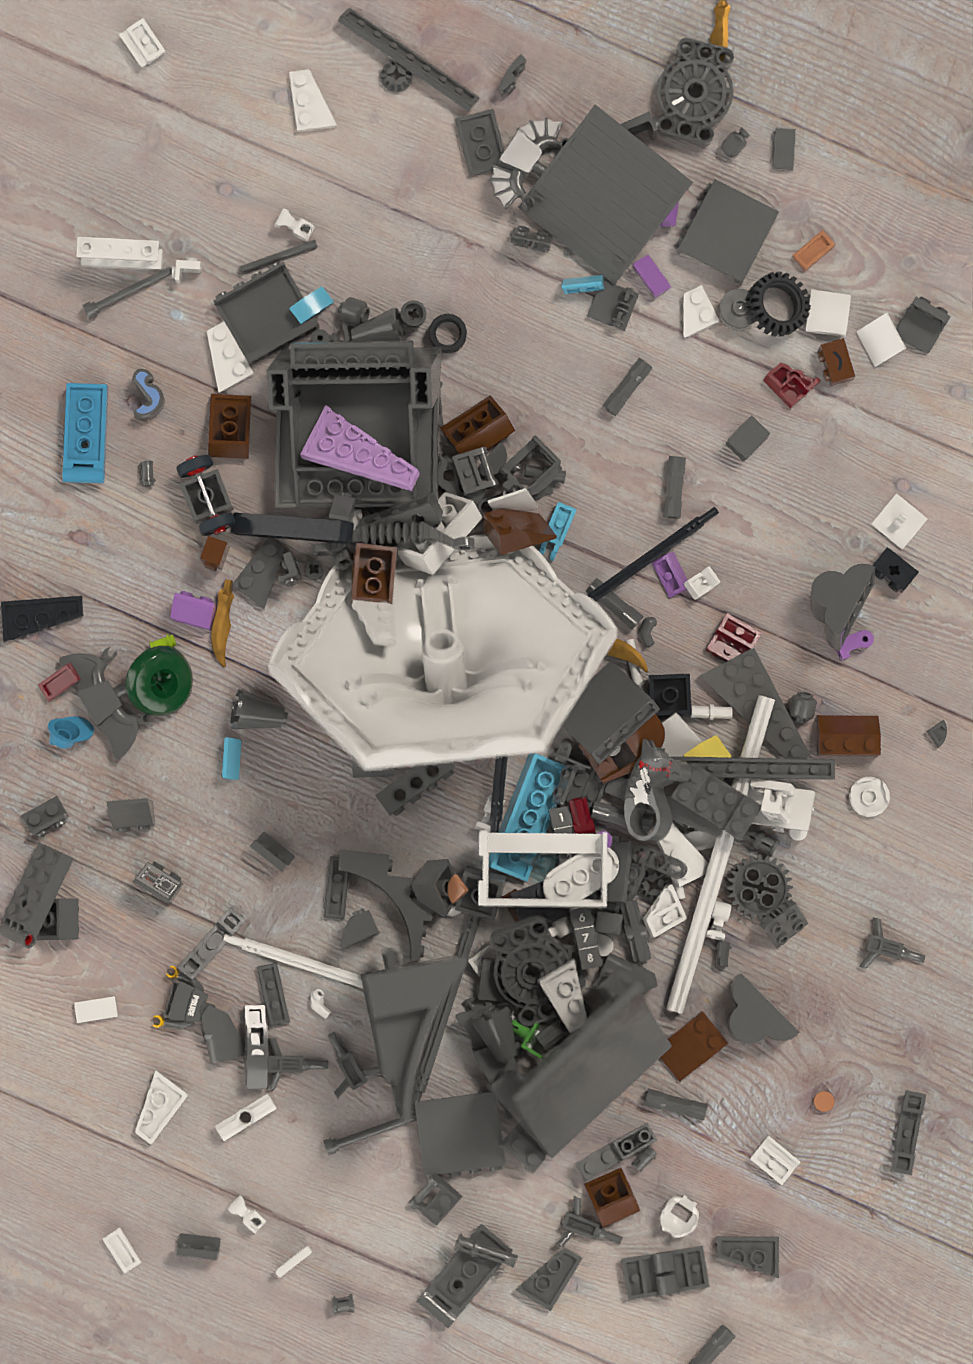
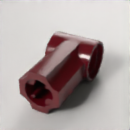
(581, 817)

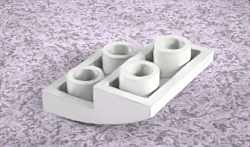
(828, 313)

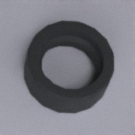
(448, 318)

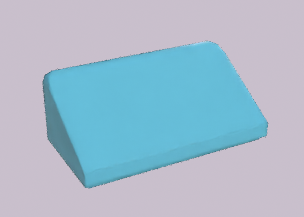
(583, 284)
(231, 758)

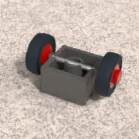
(206, 495)

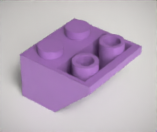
(192, 610)

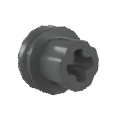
(410, 307)

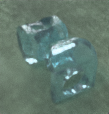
(546, 863)

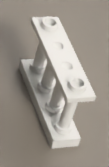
(119, 253)

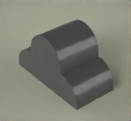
(839, 599)
(755, 1016)

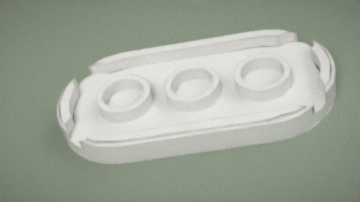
(578, 876)

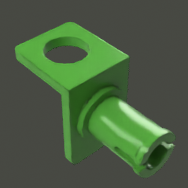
(526, 1034)

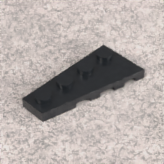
(35, 615)

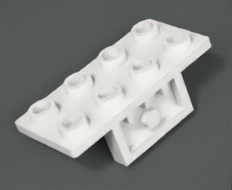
(800, 803)

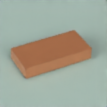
(813, 250)

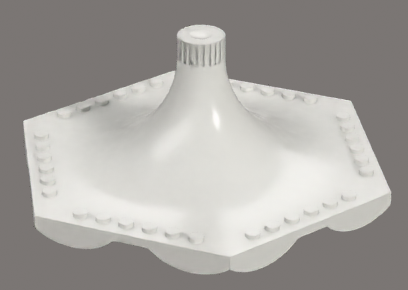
(478, 664)

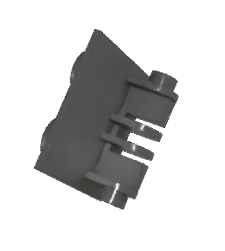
(541, 237)
(613, 305)
(563, 754)
(785, 924)

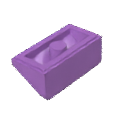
(651, 276)
(670, 574)

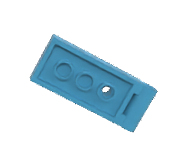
(85, 422)

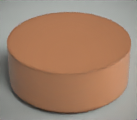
(823, 1101)

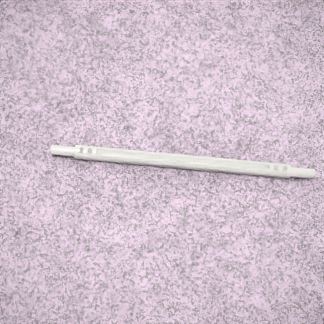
(295, 960)

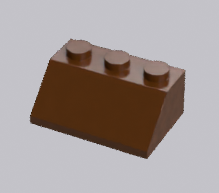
(478, 427)
(848, 735)

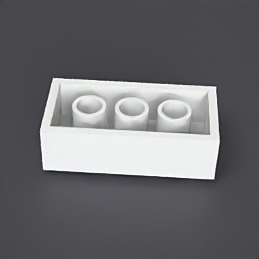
(457, 521)

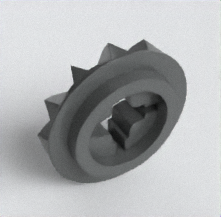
(389, 83)
(652, 875)

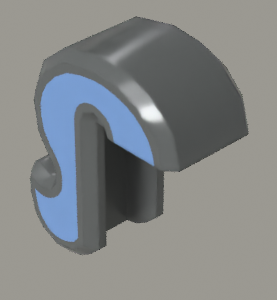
(152, 393)

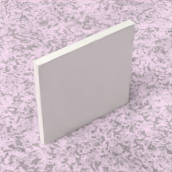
(881, 339)
(517, 500)
(899, 521)
(678, 736)

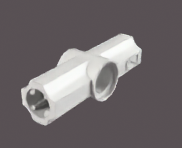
(257, 1109)

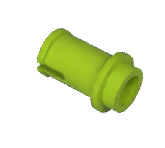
(169, 640)

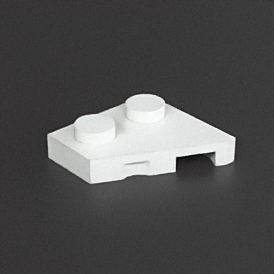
(697, 312)
(664, 912)

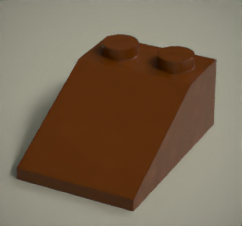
(229, 426)
(516, 529)
(373, 573)
(693, 1046)

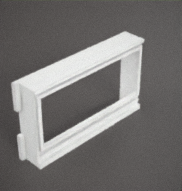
(543, 844)

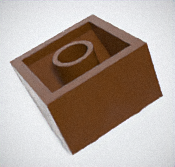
(612, 1197)

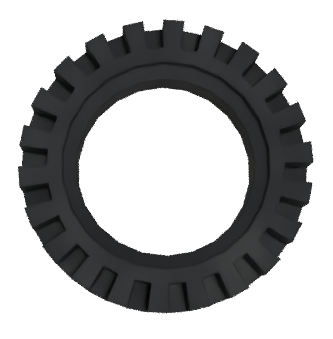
(761, 315)

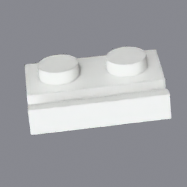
(142, 43)
(774, 1160)

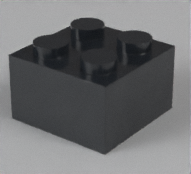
(671, 694)

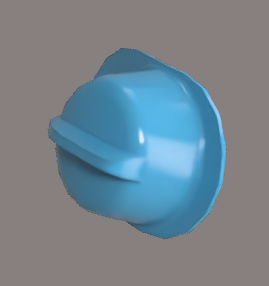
(69, 730)

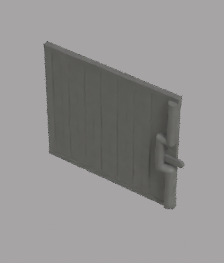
(605, 194)

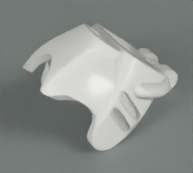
(674, 1224)

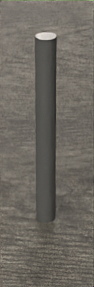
(278, 256)

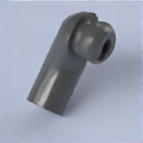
(645, 630)

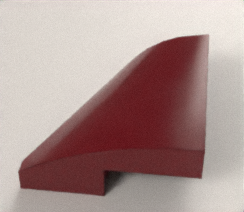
(790, 384)

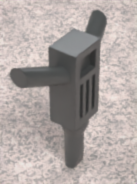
(878, 945)
(288, 1064)
(354, 1075)
(576, 1224)

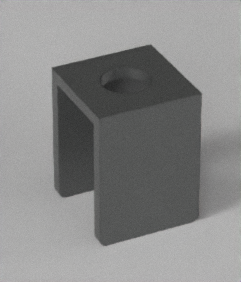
(747, 438)

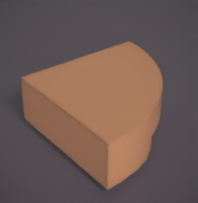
(456, 889)

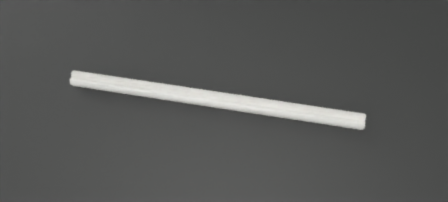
(716, 868)

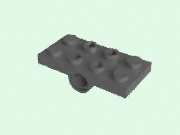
(665, 1272)

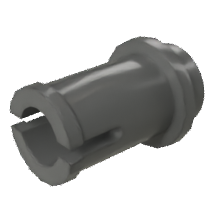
(147, 478)
(722, 953)
(644, 1158)

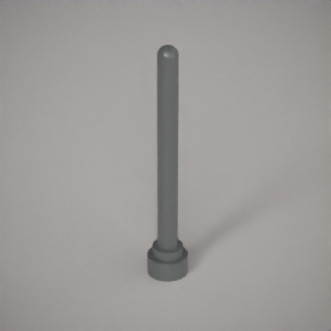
(93, 308)
(333, 1145)

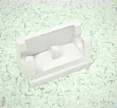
(772, 807)

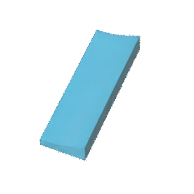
(528, 810)

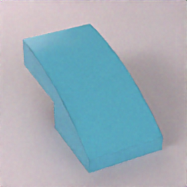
(311, 305)

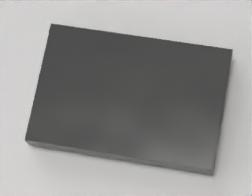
(480, 141)

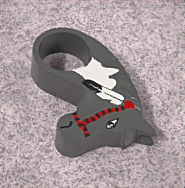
(646, 788)

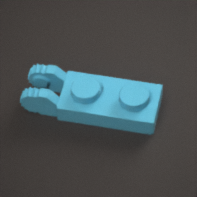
(560, 525)

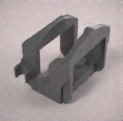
(544, 484)

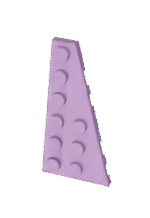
(350, 449)

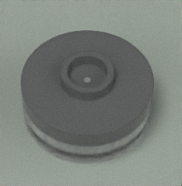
(733, 310)

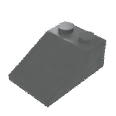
(131, 813)

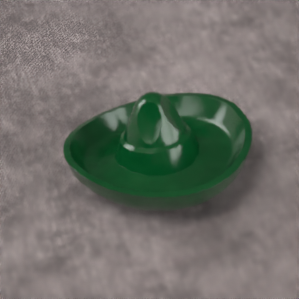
(159, 681)

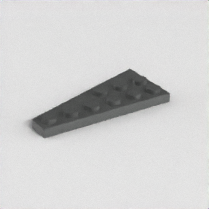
(740, 684)

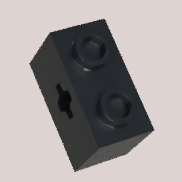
(905, 571)

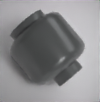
(354, 311)
(802, 707)

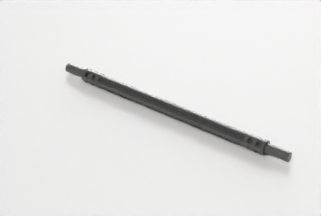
(443, 1014)

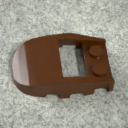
(650, 730)

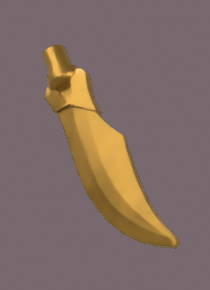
(720, 33)
(221, 623)
(628, 653)

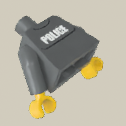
(184, 1003)

